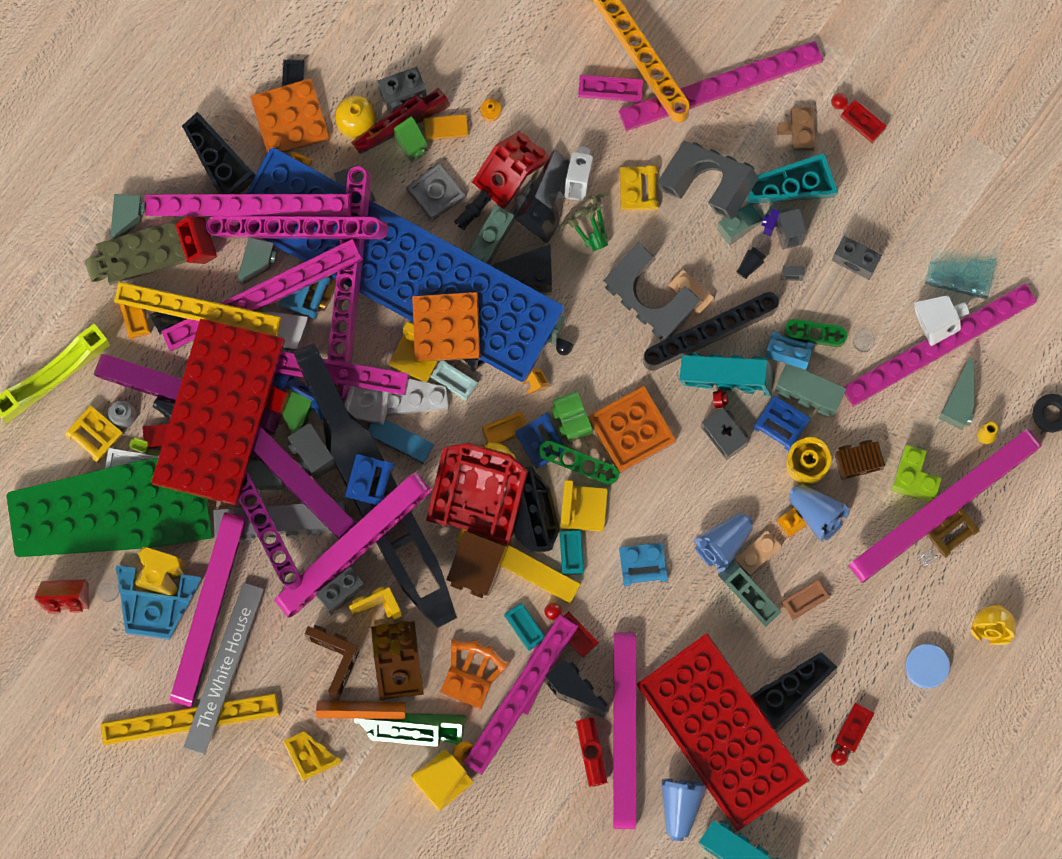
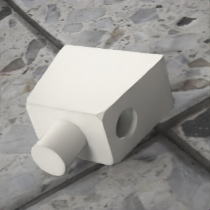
(578, 174)
(939, 317)
(292, 330)

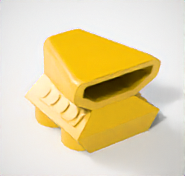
(158, 571)
(442, 779)

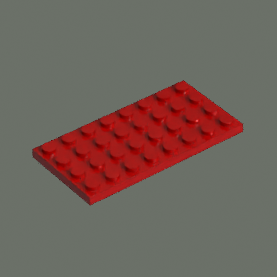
(218, 411)
(722, 732)

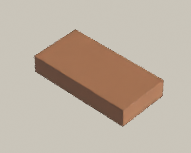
(805, 599)

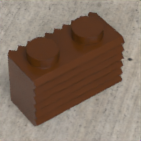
(859, 459)

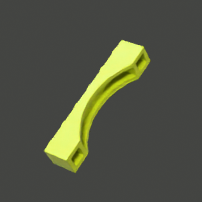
(78, 354)

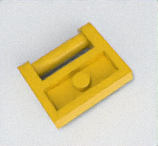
(632, 188)
(99, 428)

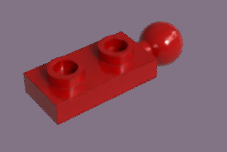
(859, 117)
(582, 640)
(851, 733)

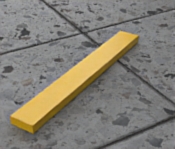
(196, 308)
(181, 720)

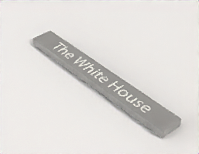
(223, 669)

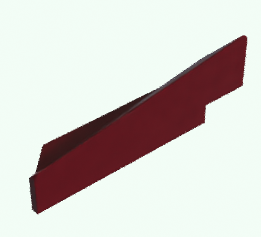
(414, 107)

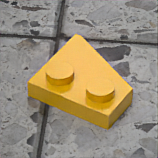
(309, 756)

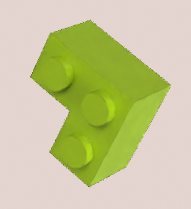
(910, 479)

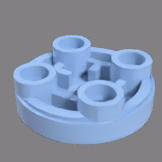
(927, 666)

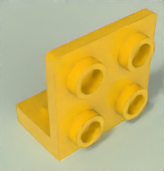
(404, 357)
(583, 507)
(380, 596)

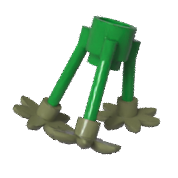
(596, 239)

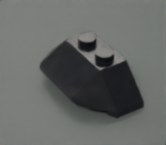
(536, 518)

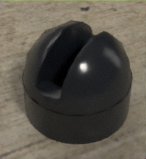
(564, 347)

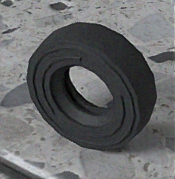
(1039, 417)

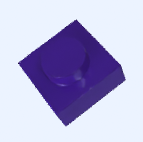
(770, 221)

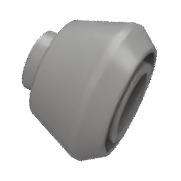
(121, 420)

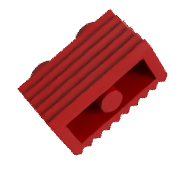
(196, 240)

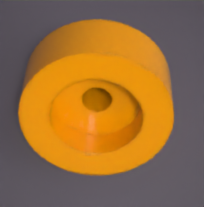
(490, 110)
(462, 750)

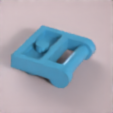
(296, 300)
(789, 350)
(642, 557)

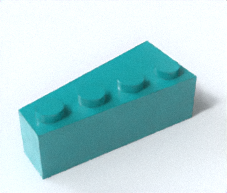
(795, 182)
(727, 373)
(726, 845)

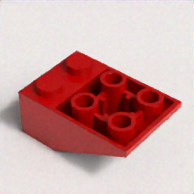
(63, 595)

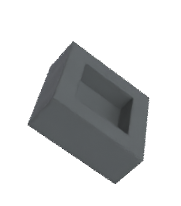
(792, 273)

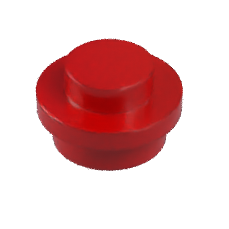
(720, 398)

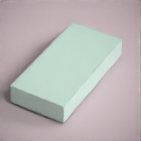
(454, 380)

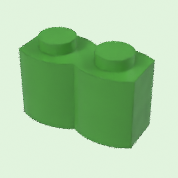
(572, 417)

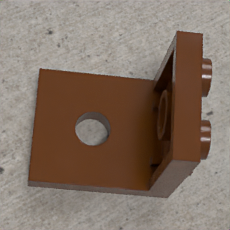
(339, 645)
(397, 658)

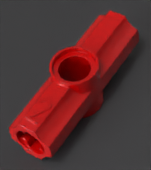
(589, 738)

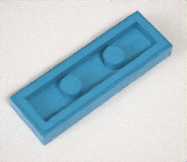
(401, 440)

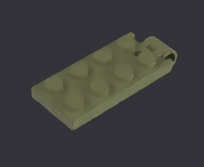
(137, 254)

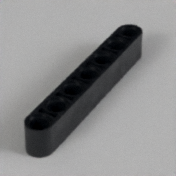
(718, 324)

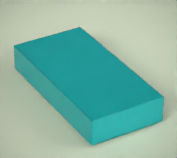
(571, 552)
(525, 626)

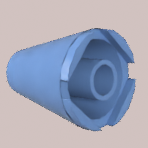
(818, 511)
(723, 541)
(681, 806)

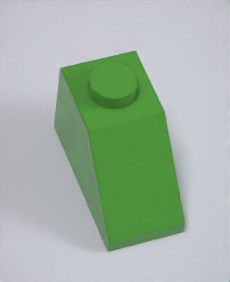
(410, 139)
(296, 411)

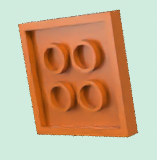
(290, 116)
(446, 327)
(631, 429)

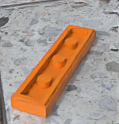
(360, 709)

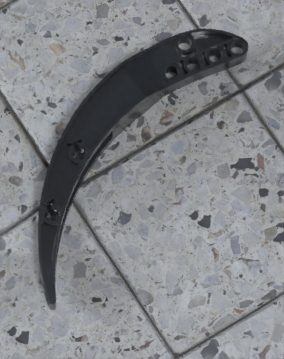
(344, 440)

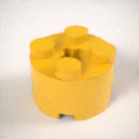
(820, 461)

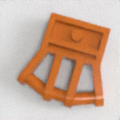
(466, 686)

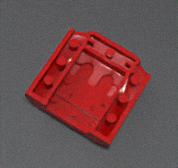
(477, 491)

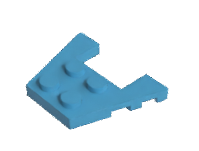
(153, 613)

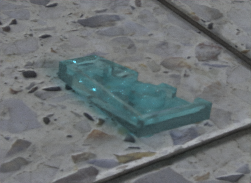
(962, 277)

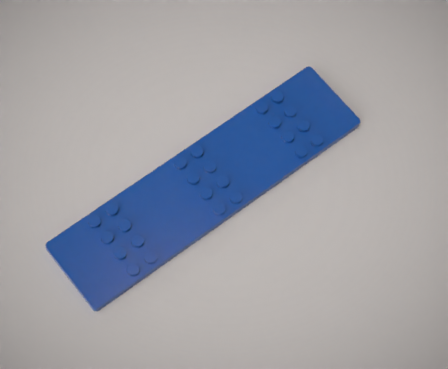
(414, 262)

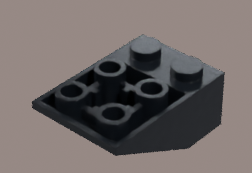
(570, 688)

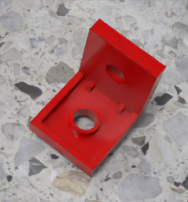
(513, 161)

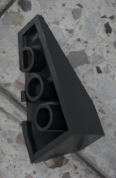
(544, 201)

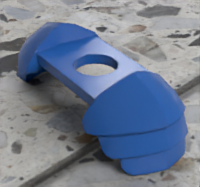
(283, 380)

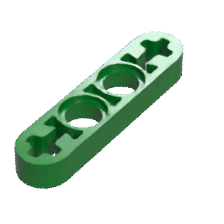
(577, 465)

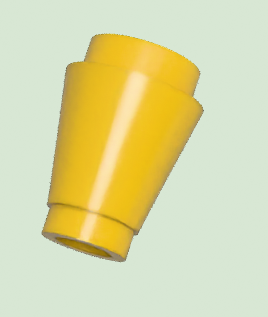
(986, 437)

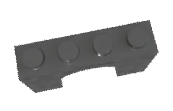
(694, 160)
(623, 281)

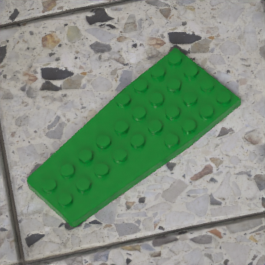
(104, 513)

